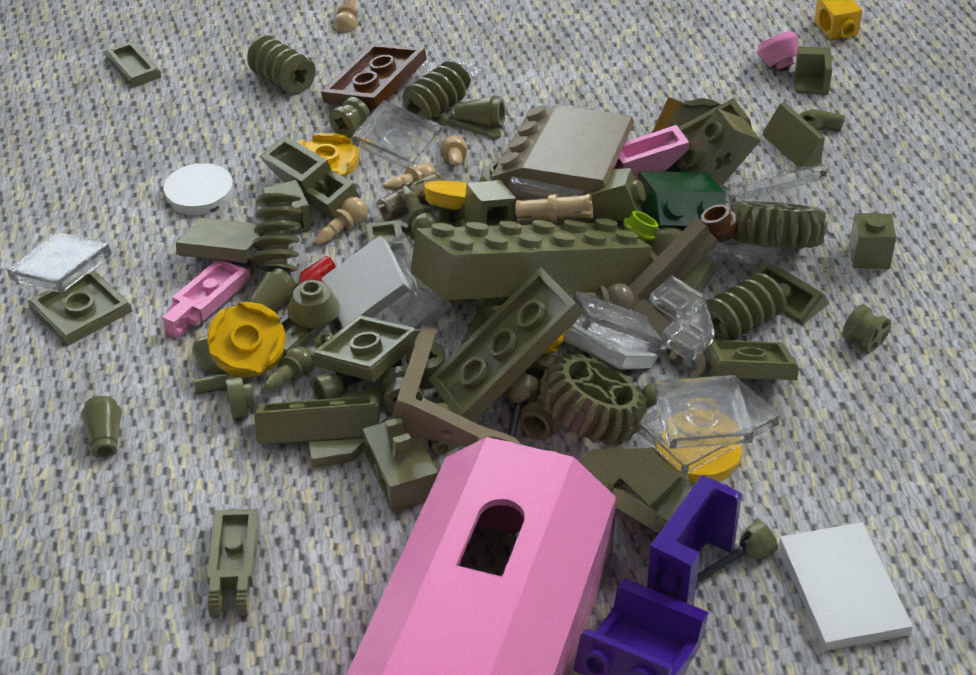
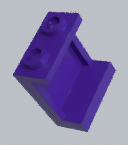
(704, 517)
(642, 635)

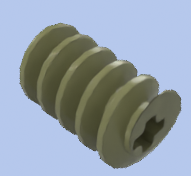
(280, 64)
(437, 90)
(275, 232)
(745, 306)

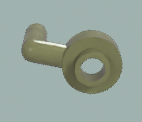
(239, 394)

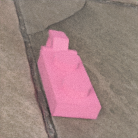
(203, 296)

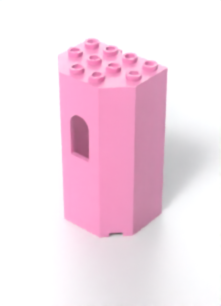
(479, 623)

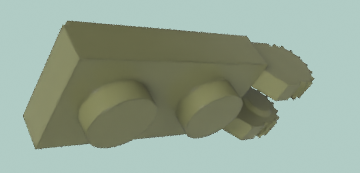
(232, 558)

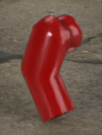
(317, 270)

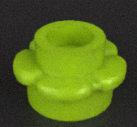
(642, 225)

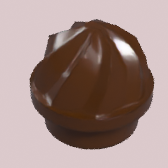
(720, 221)

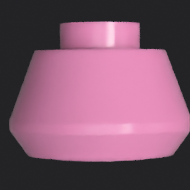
(779, 50)

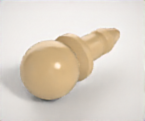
(346, 17)
(454, 149)
(411, 174)
(351, 213)

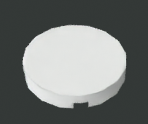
(198, 188)

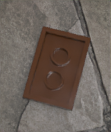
(375, 74)

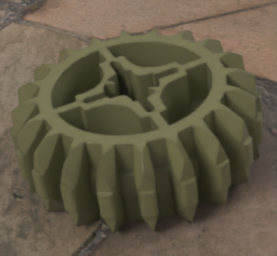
(779, 224)
(592, 399)

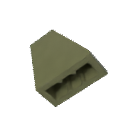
(619, 197)

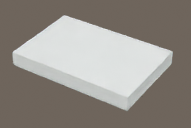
(844, 586)

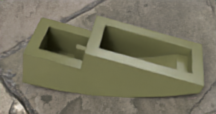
(319, 184)

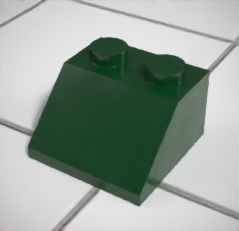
(679, 197)

